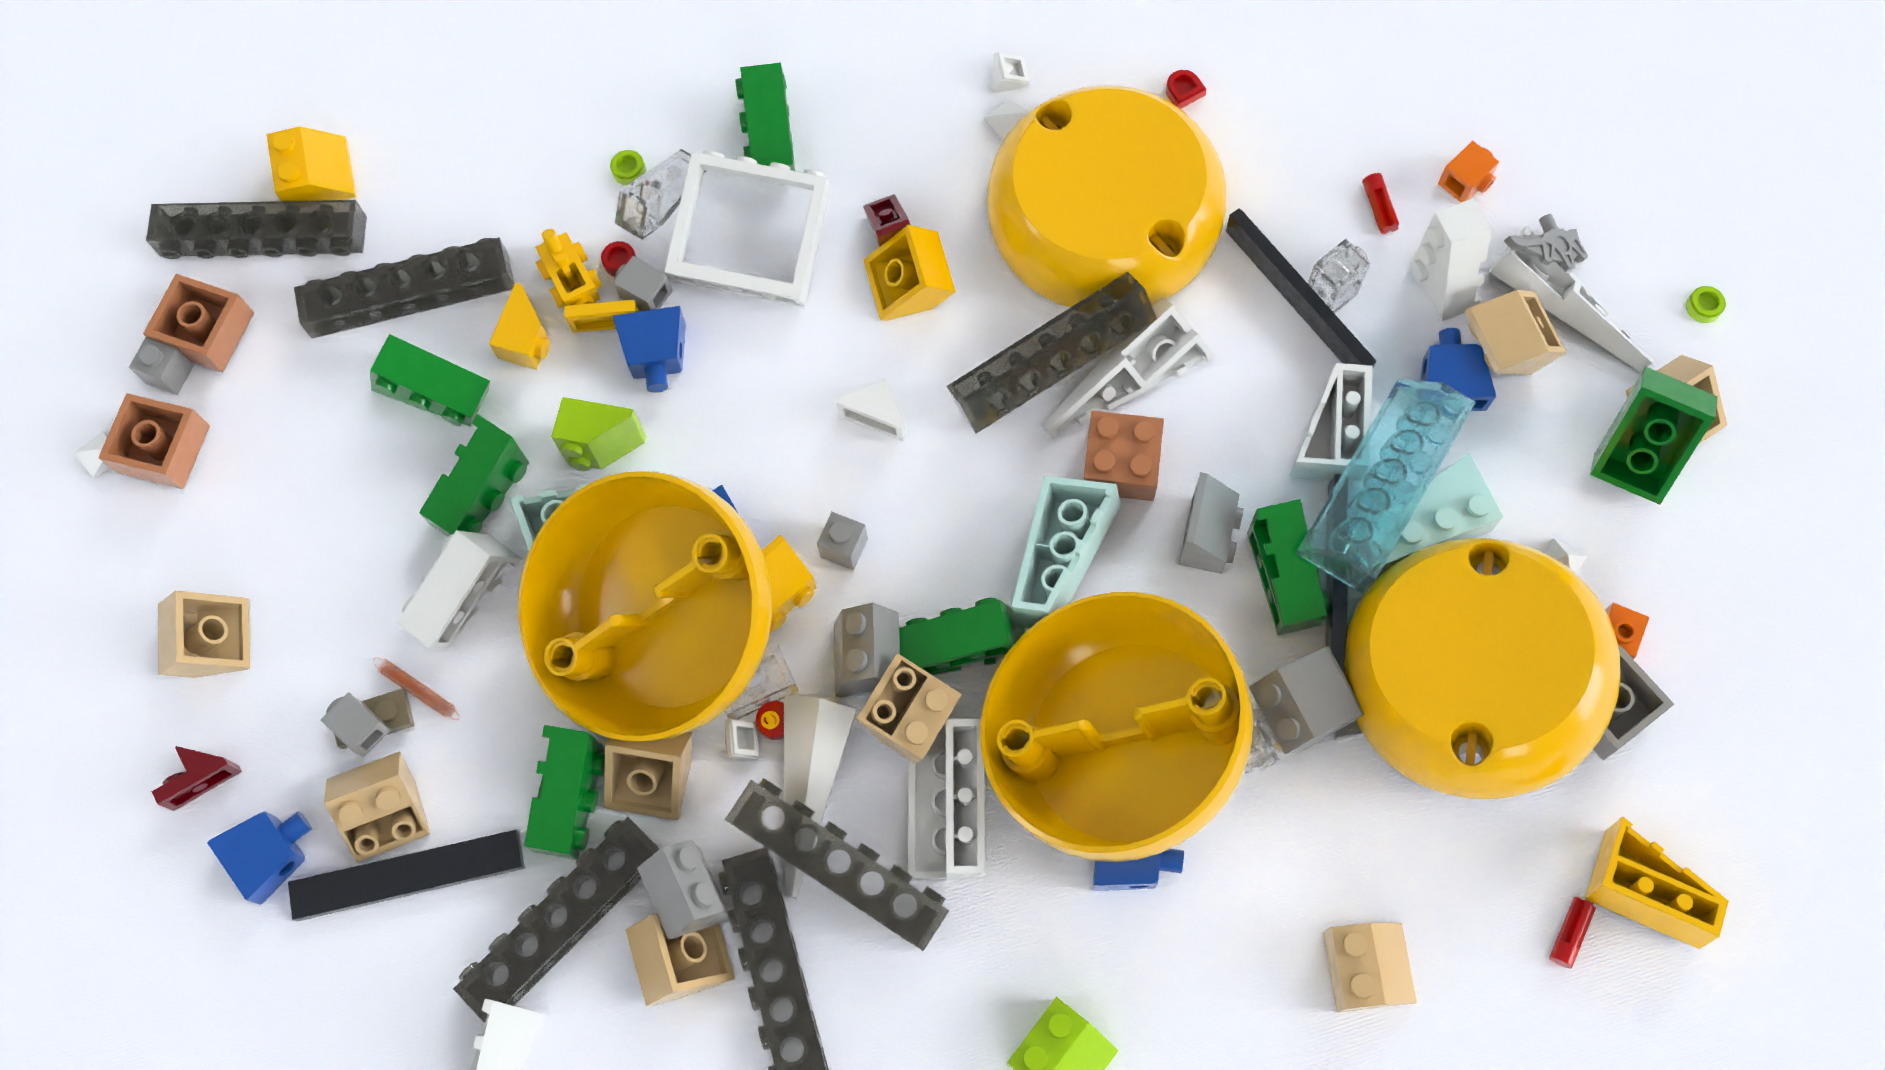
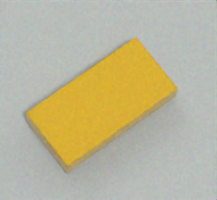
(597, 315)

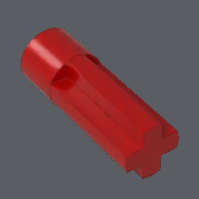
(1380, 203)
(1572, 932)

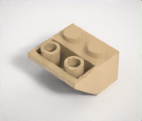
(1515, 333)
(908, 708)
(376, 806)

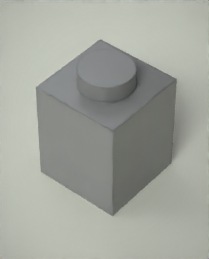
(643, 284)
(161, 366)
(842, 540)
(355, 724)

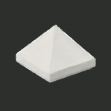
(1566, 555)
(741, 739)

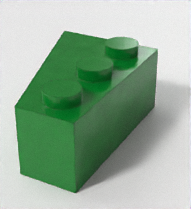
(765, 114)
(427, 382)
(476, 482)
(1287, 578)
(960, 637)
(565, 793)

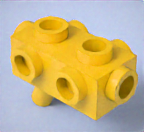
(564, 265)

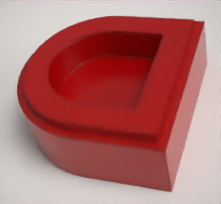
(1184, 88)

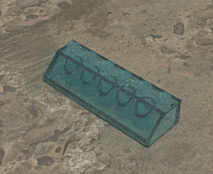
(1385, 481)

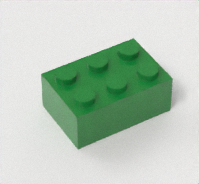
(1654, 435)

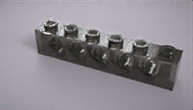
(240, 220)
(422, 293)
(1052, 352)
(759, 869)
(915, 928)
(554, 943)

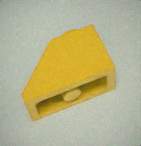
(519, 332)

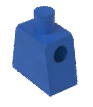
(653, 344)
(1460, 368)
(261, 853)
(1136, 873)

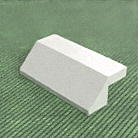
(948, 806)

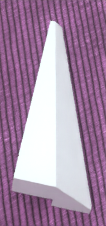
(1568, 300)
(1133, 367)
(813, 750)
(506, 1037)

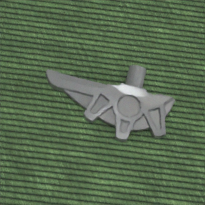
(1551, 246)

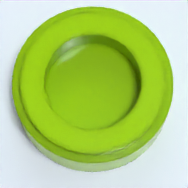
(627, 166)
(1705, 304)

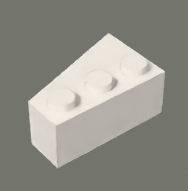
(1451, 258)
(1337, 424)
(454, 586)

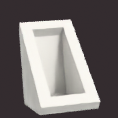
(873, 408)

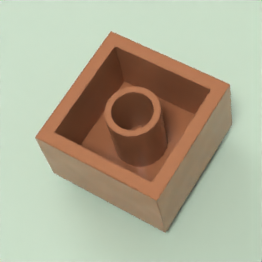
(200, 321)
(154, 441)
(1124, 453)

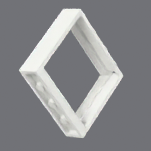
(739, 283)

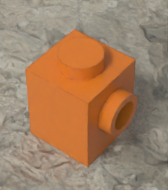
(1469, 172)
(1628, 627)

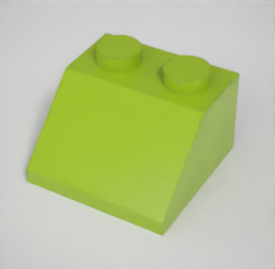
(595, 433)
(1062, 1043)

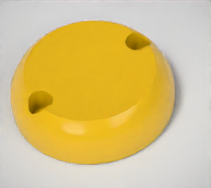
(1103, 190)
(644, 606)
(1483, 667)
(1117, 726)

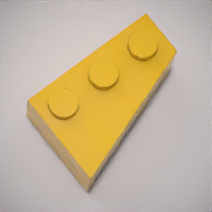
(1653, 890)

